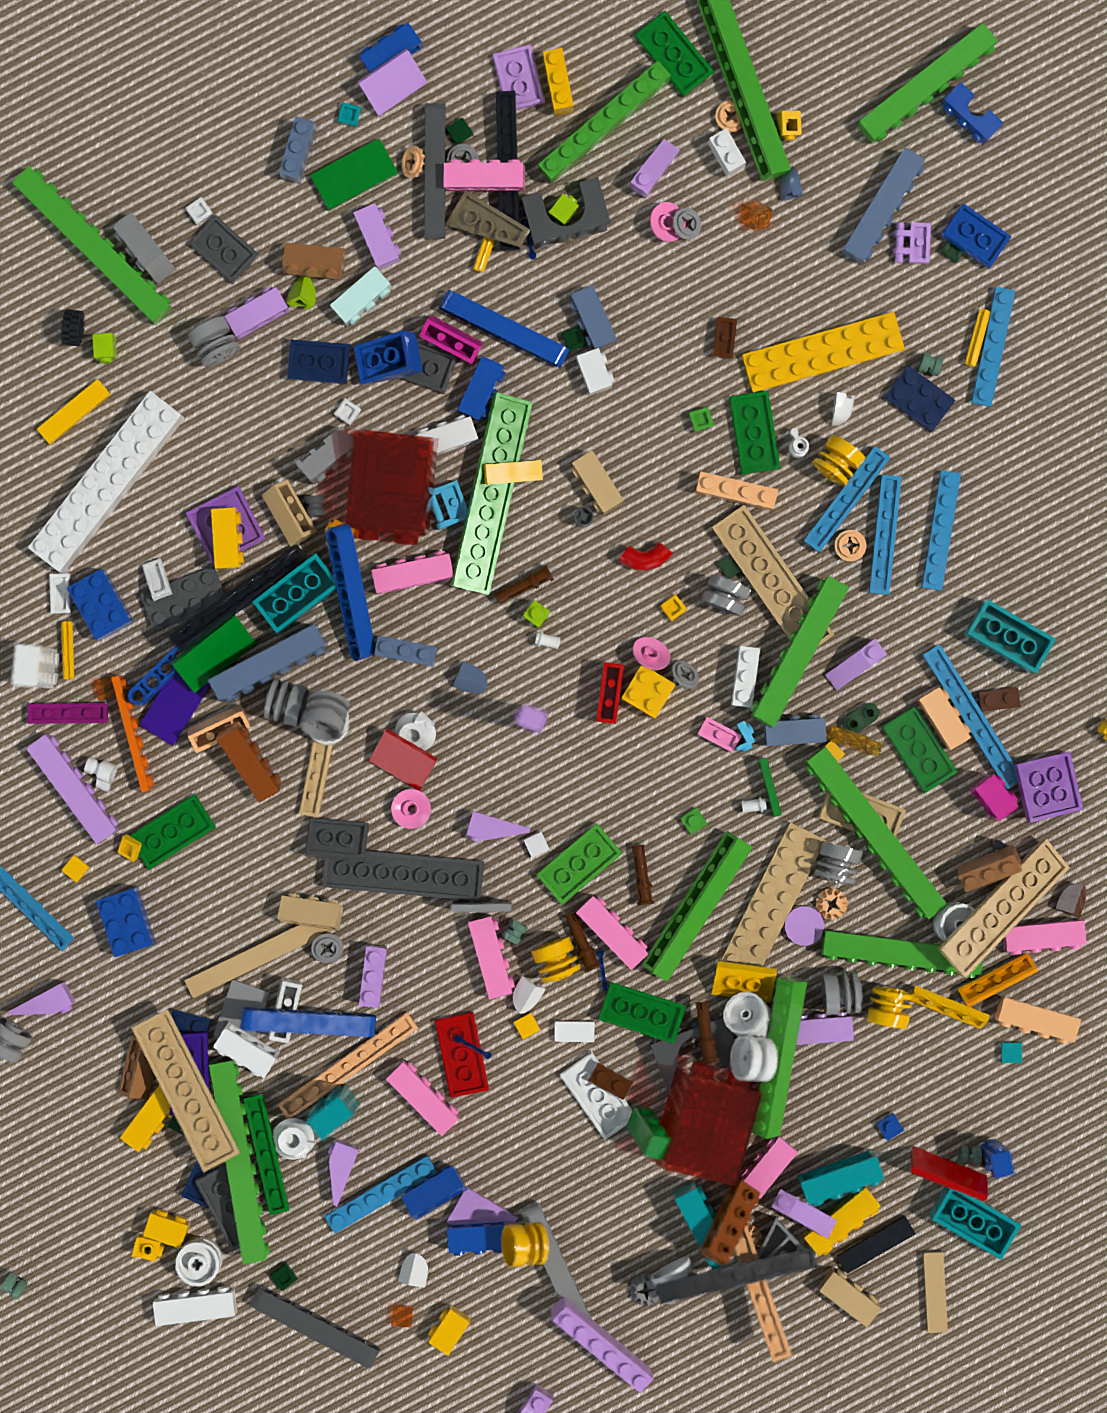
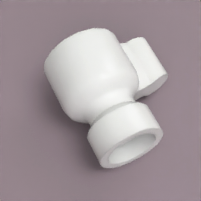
(799, 446)
(104, 772)

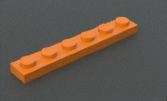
(135, 741)

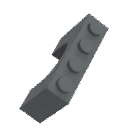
(546, 231)
(667, 1053)

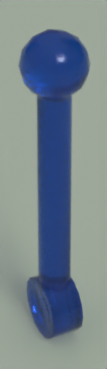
(532, 255)
(600, 953)
(458, 1038)

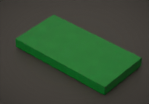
(675, 52)
(354, 174)
(754, 433)
(213, 653)
(919, 749)
(173, 831)
(642, 1013)

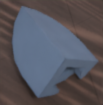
(790, 185)
(470, 679)

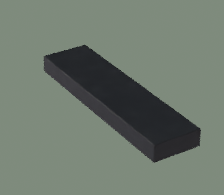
(876, 1244)

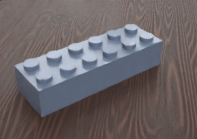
(268, 663)

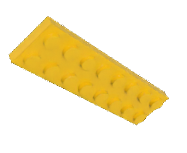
(823, 352)

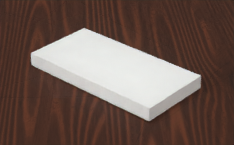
(602, 1107)

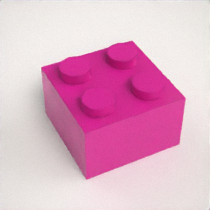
(994, 796)

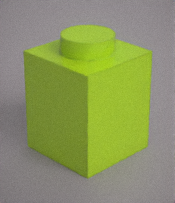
(564, 209)
(104, 347)
(536, 614)

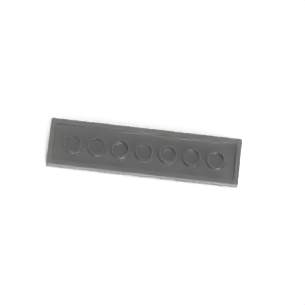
(407, 875)

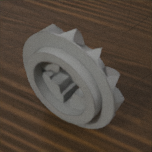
(460, 150)
(694, 224)
(683, 668)
(327, 956)
(637, 1285)

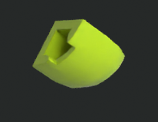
(302, 293)

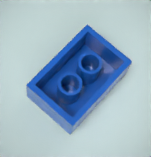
(100, 604)
(126, 922)

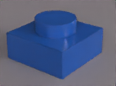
(890, 1126)

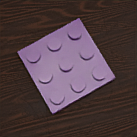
(202, 521)
(1048, 787)

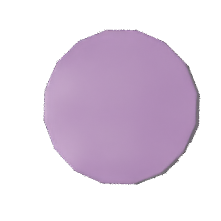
(804, 925)

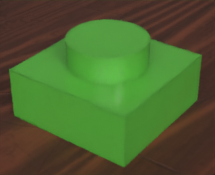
(701, 419)
(693, 820)

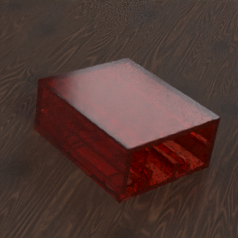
(391, 485)
(708, 1123)

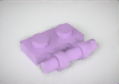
(918, 243)

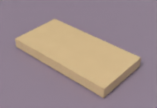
(888, 813)

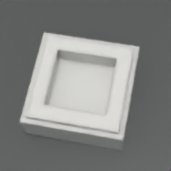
(199, 211)
(347, 412)
(536, 844)

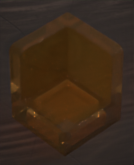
(755, 215)

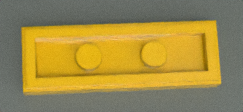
(513, 472)

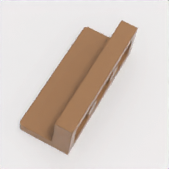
(137, 1073)

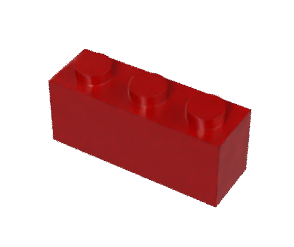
(609, 693)

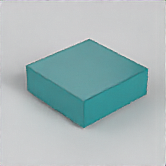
(349, 114)
(1011, 1052)

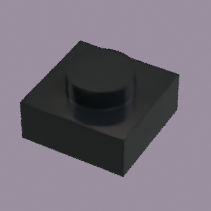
(997, 845)

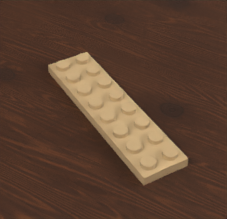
(764, 569)
(773, 897)
(1003, 908)
(185, 1090)

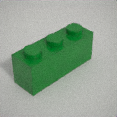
(648, 1132)

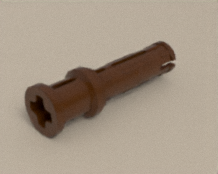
(532, 581)
(643, 885)
(585, 951)
(707, 1042)

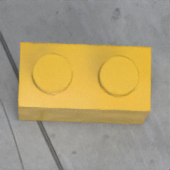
(167, 1228)
(449, 1329)

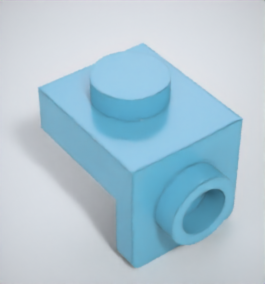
(746, 731)

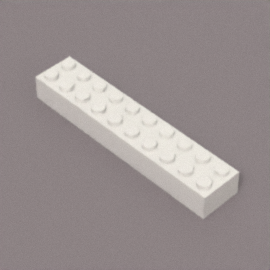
(106, 482)

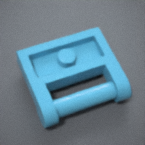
(454, 504)

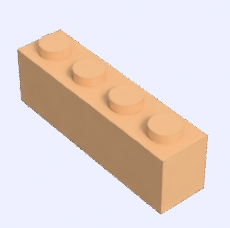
(736, 491)
(1037, 1019)

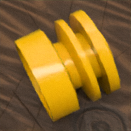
(840, 457)
(556, 959)
(890, 1007)
(524, 1244)

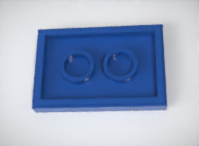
(976, 236)

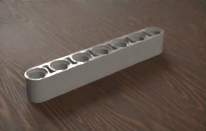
(556, 1263)

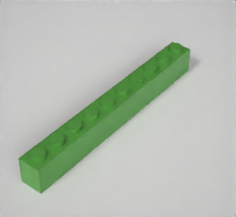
(744, 88)
(89, 242)
(875, 833)
(239, 1168)

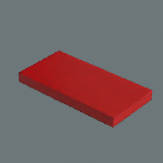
(462, 1064)
(949, 1173)

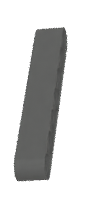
(434, 170)
(314, 1326)

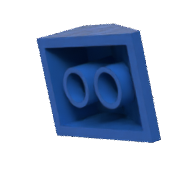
(388, 358)

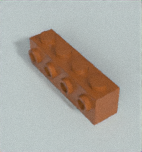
(248, 761)
(730, 1223)

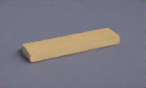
(315, 779)
(935, 1291)

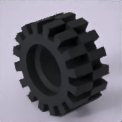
(72, 327)

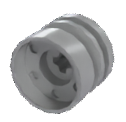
(213, 340)
(285, 702)
(325, 715)
(838, 863)
(841, 993)

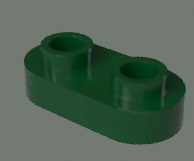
(861, 718)

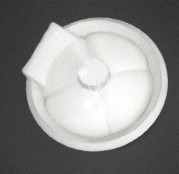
(417, 729)
(293, 1138)

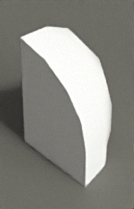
(842, 408)
(526, 995)
(414, 1271)

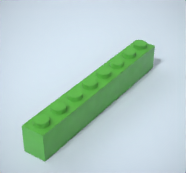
(927, 83)
(604, 122)
(799, 652)
(697, 906)
(888, 951)
(784, 1033)

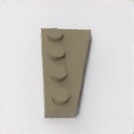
(484, 220)

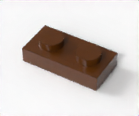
(724, 338)
(999, 699)
(610, 1081)

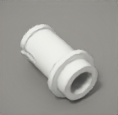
(547, 640)
(754, 805)

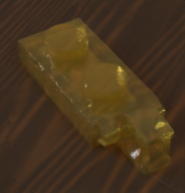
(855, 740)

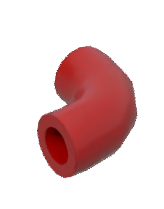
(645, 559)

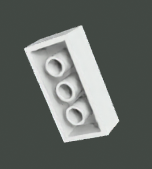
(35, 666)

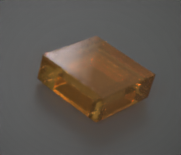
(104, 688)
(402, 1316)

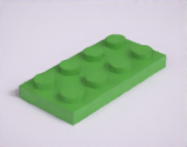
(579, 864)

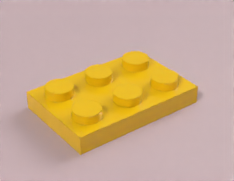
(738, 978)

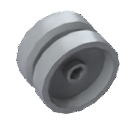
(727, 591)
(11, 1039)

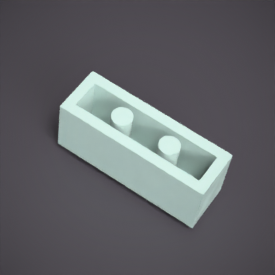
(361, 296)

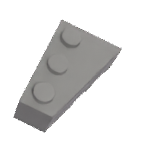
(143, 247)
(327, 456)
(779, 1242)

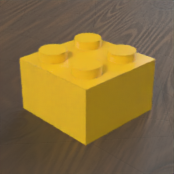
(648, 691)

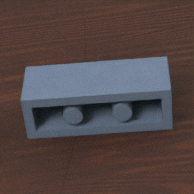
(297, 150)
(592, 318)
(405, 651)
(796, 731)

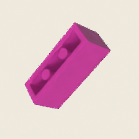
(451, 339)

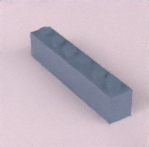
(883, 205)

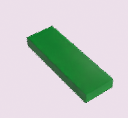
(769, 787)

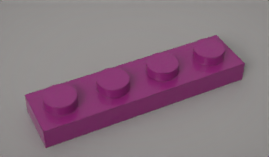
(68, 713)

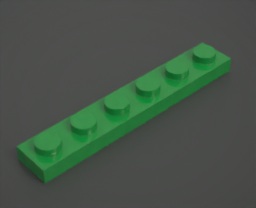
(266, 1154)

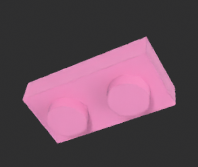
(719, 734)

